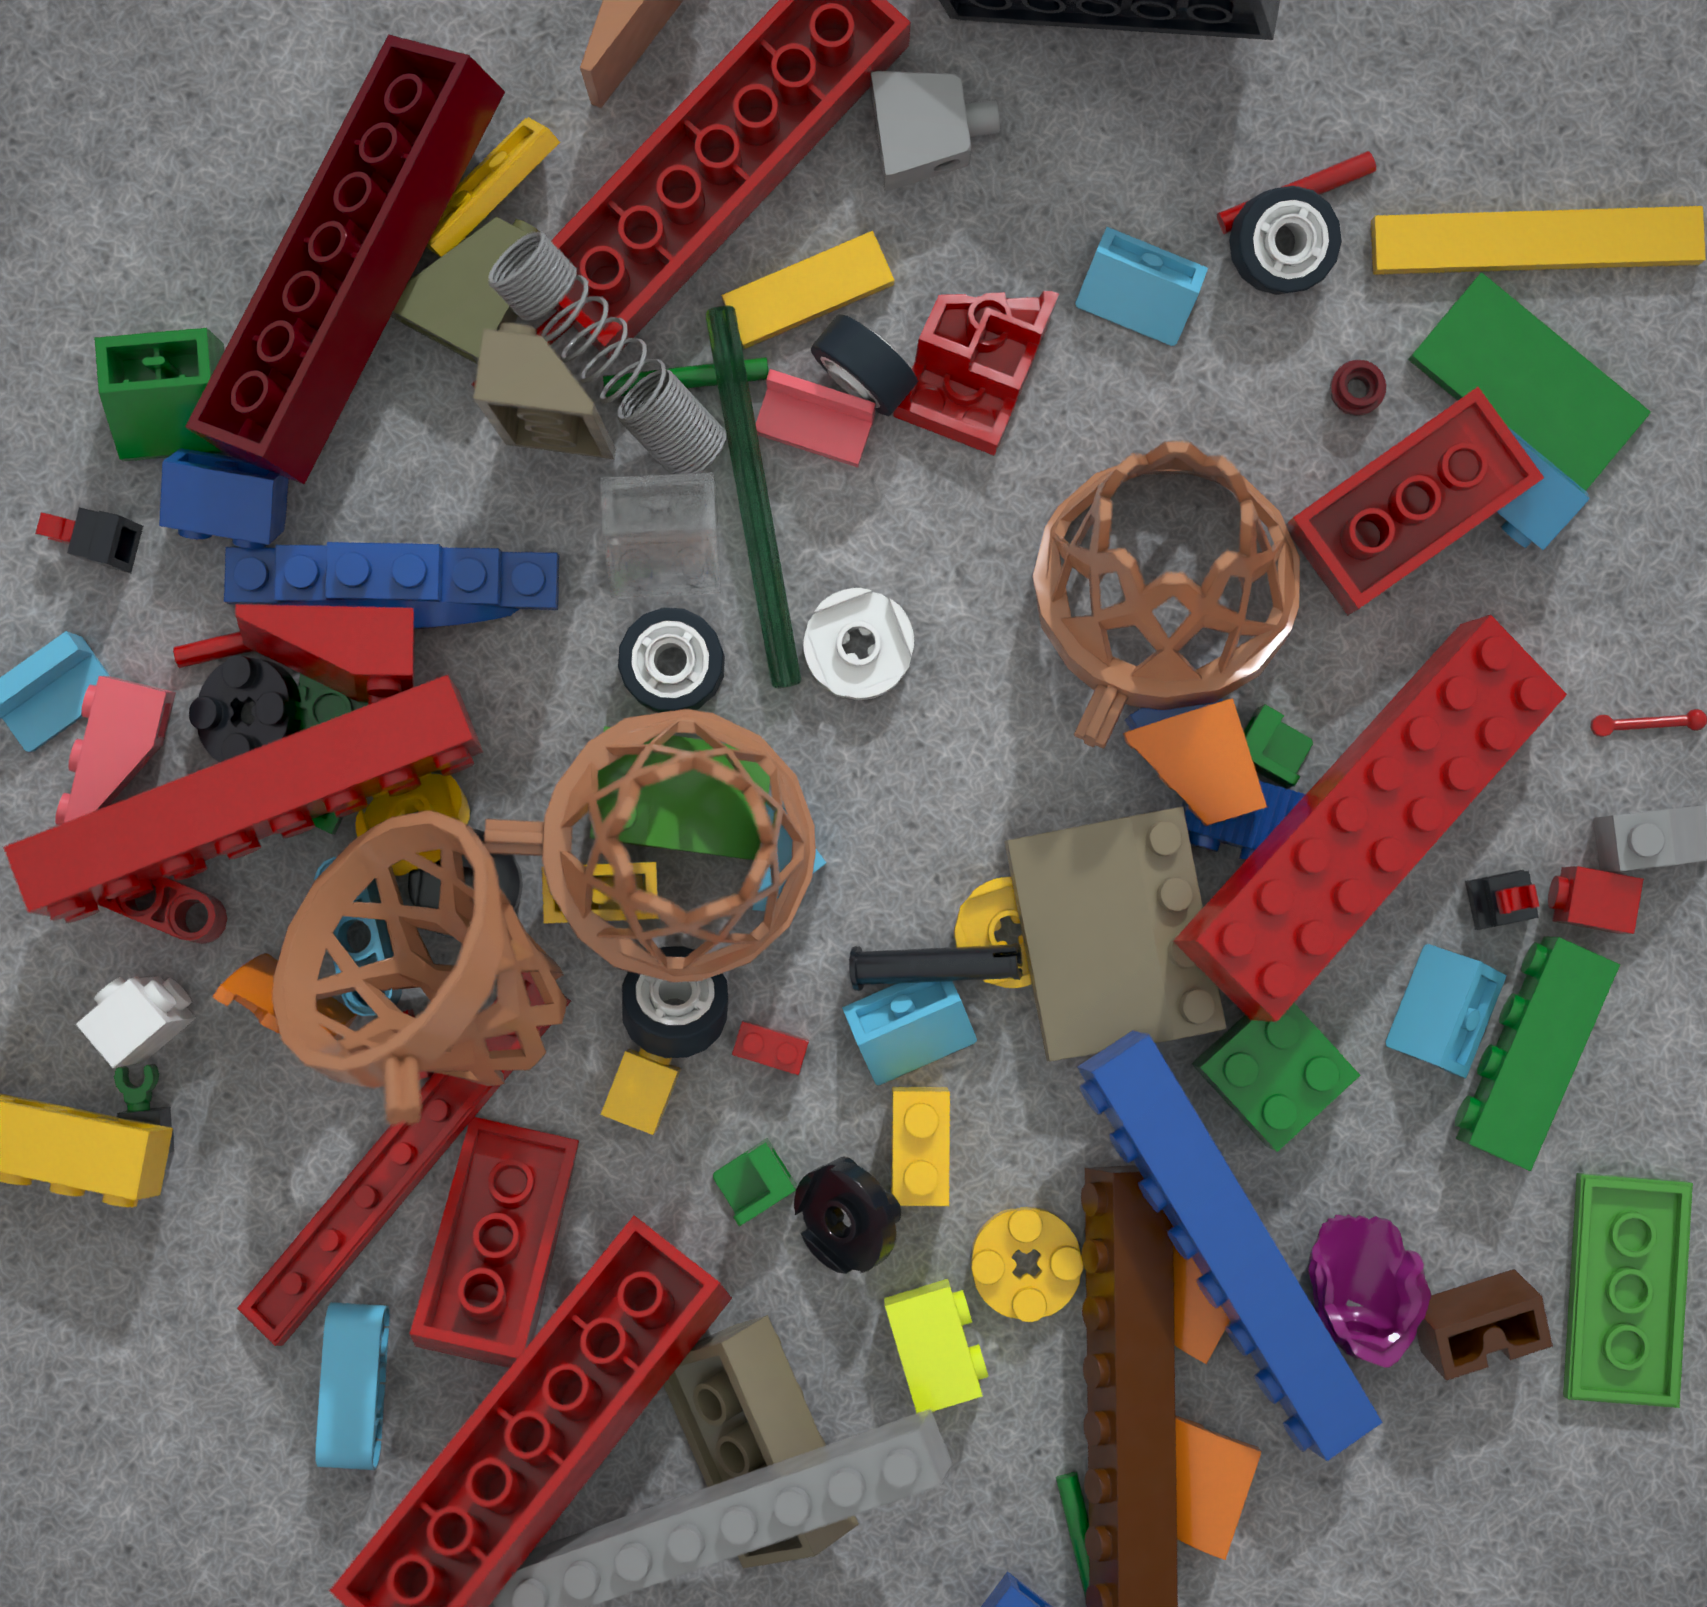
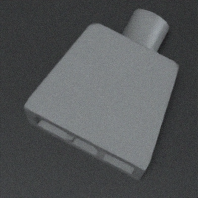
(925, 124)

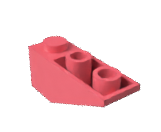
(121, 736)

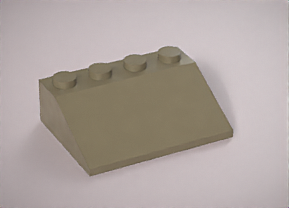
(1101, 930)

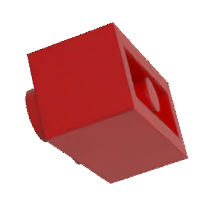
(770, 1047)

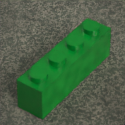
(1536, 1050)

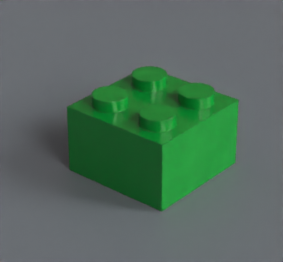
(1276, 1074)

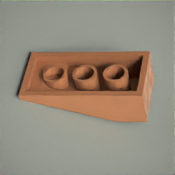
(619, 40)

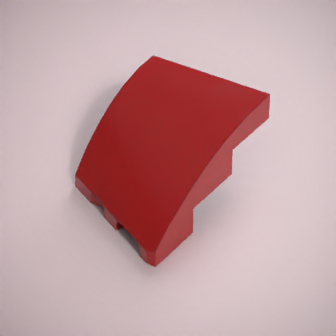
(977, 362)

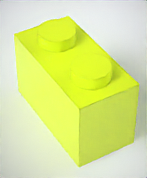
(934, 1346)

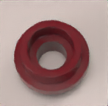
(1369, 375)

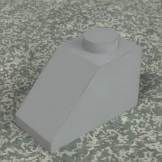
(1651, 838)

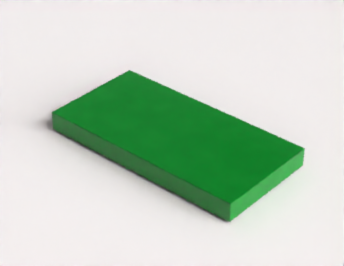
(1531, 380)

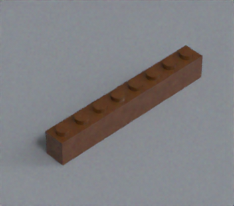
(1129, 1394)

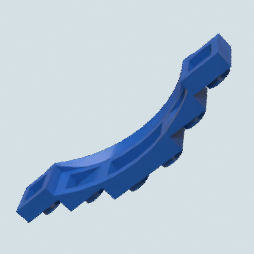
(434, 580)

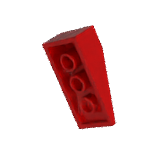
(1413, 501)
(495, 1243)

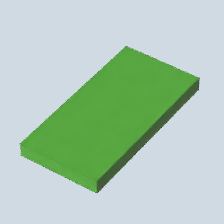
(1627, 1290)

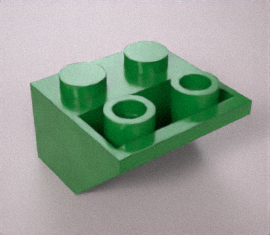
(153, 387)

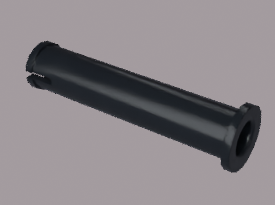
(934, 964)

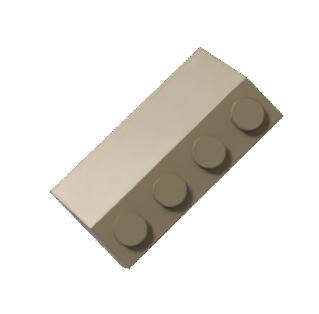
(535, 397)
(746, 1414)

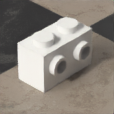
(136, 1018)

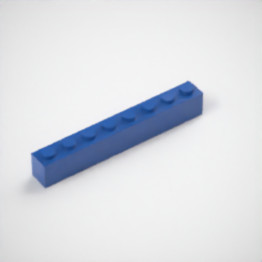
(1228, 1244)

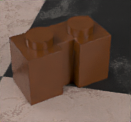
(1482, 1319)

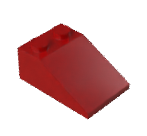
(348, 649)

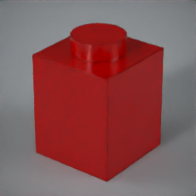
(1595, 899)

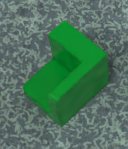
(1276, 747)
(754, 1181)

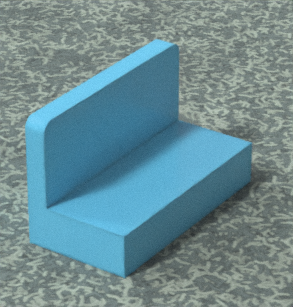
(1141, 287)
(48, 690)
(1445, 1009)
(909, 1027)

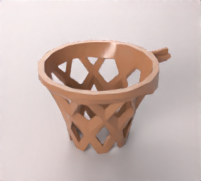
(1165, 677)
(573, 883)
(450, 1031)

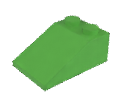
(688, 809)

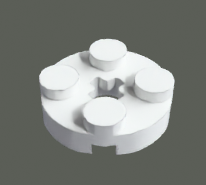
(872, 615)

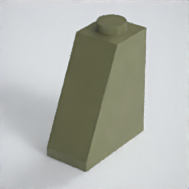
(453, 295)

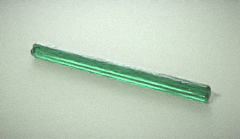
(753, 496)

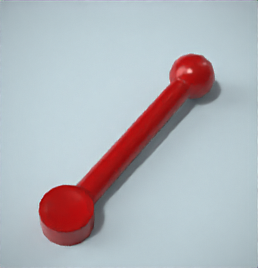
(1604, 725)

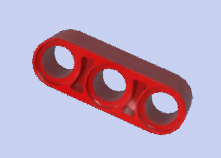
(170, 911)

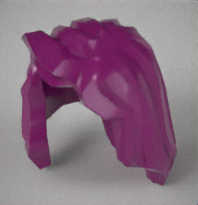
(1368, 1265)

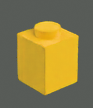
(641, 1090)

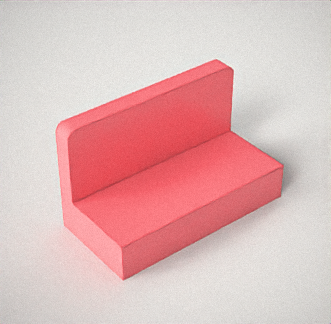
(815, 418)

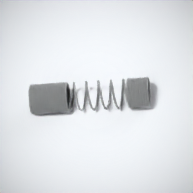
(659, 408)

